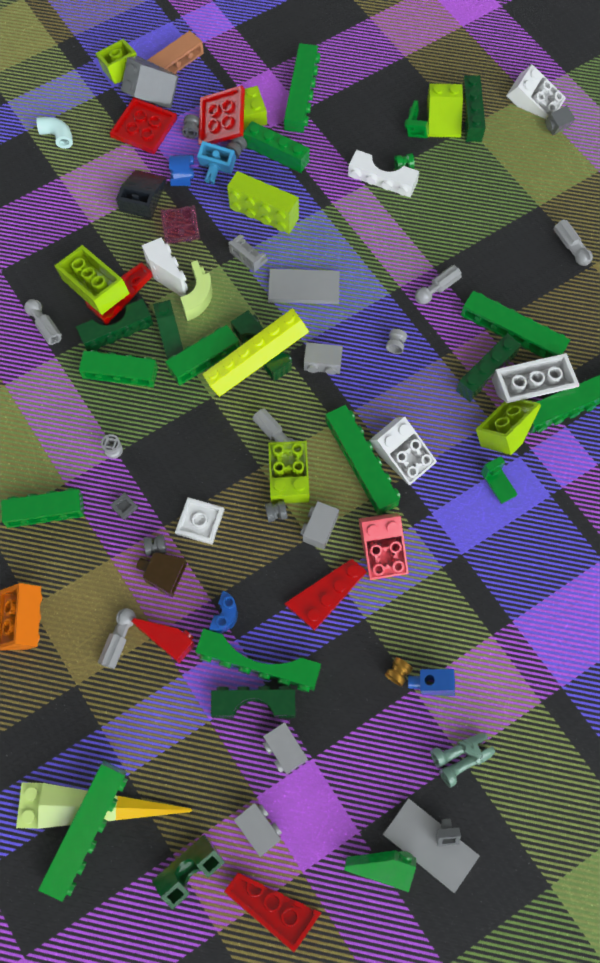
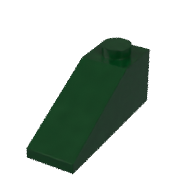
(168, 328)

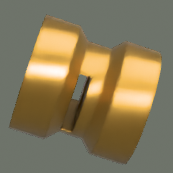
(399, 670)

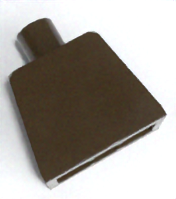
(163, 572)

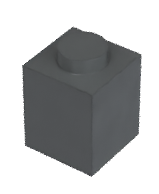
(559, 120)

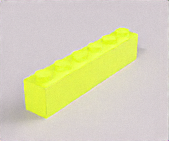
(255, 352)

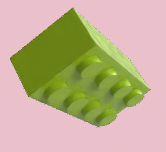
(263, 202)
(92, 279)

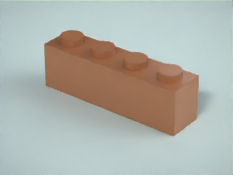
(179, 53)

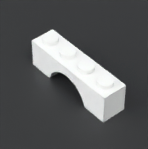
(399, 181)

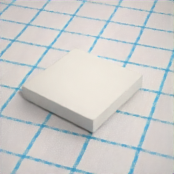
(199, 521)

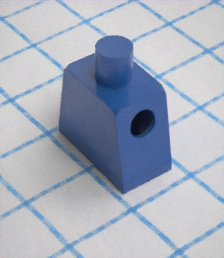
(443, 685)

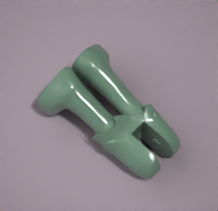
(467, 747)

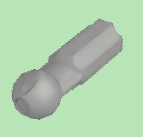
(573, 242)
(439, 284)
(43, 322)
(270, 426)
(116, 640)

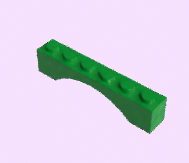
(298, 672)

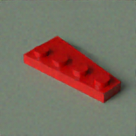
(134, 281)
(324, 596)
(274, 911)

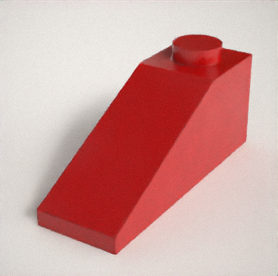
(170, 639)

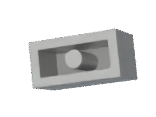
(323, 358)
(320, 525)
(285, 749)
(258, 829)

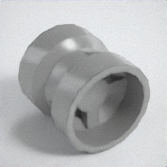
(397, 338)
(111, 450)

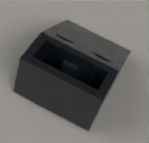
(141, 193)

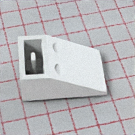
(535, 93)
(164, 266)
(403, 450)

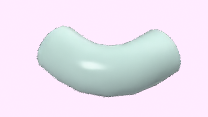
(56, 127)

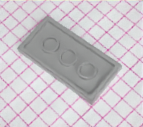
(304, 286)
(416, 833)

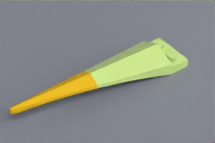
(55, 806)

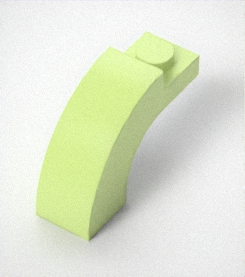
(200, 297)

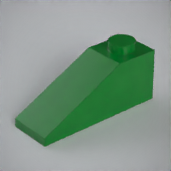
(387, 867)

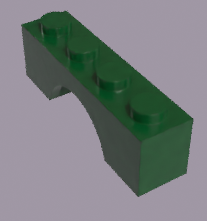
(474, 106)
(135, 319)
(248, 326)
(480, 374)
(227, 702)

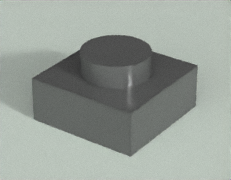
(124, 506)

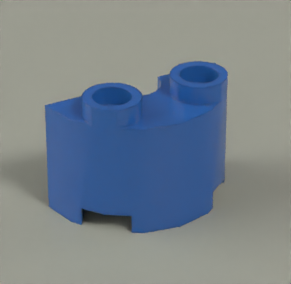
(181, 170)
(228, 616)

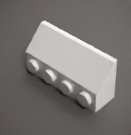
(534, 378)

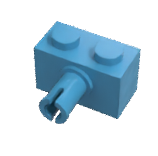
(217, 159)

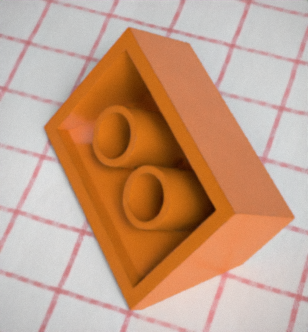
(20, 617)

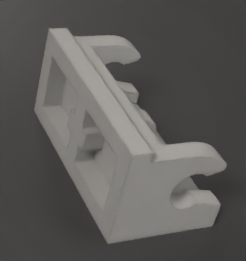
(247, 254)

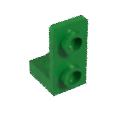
(416, 127)
(498, 481)

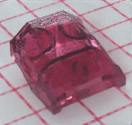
(180, 224)

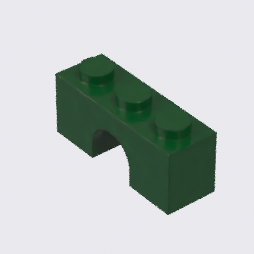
(173, 880)

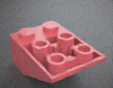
(383, 546)

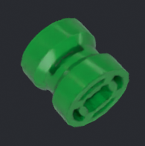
(407, 161)

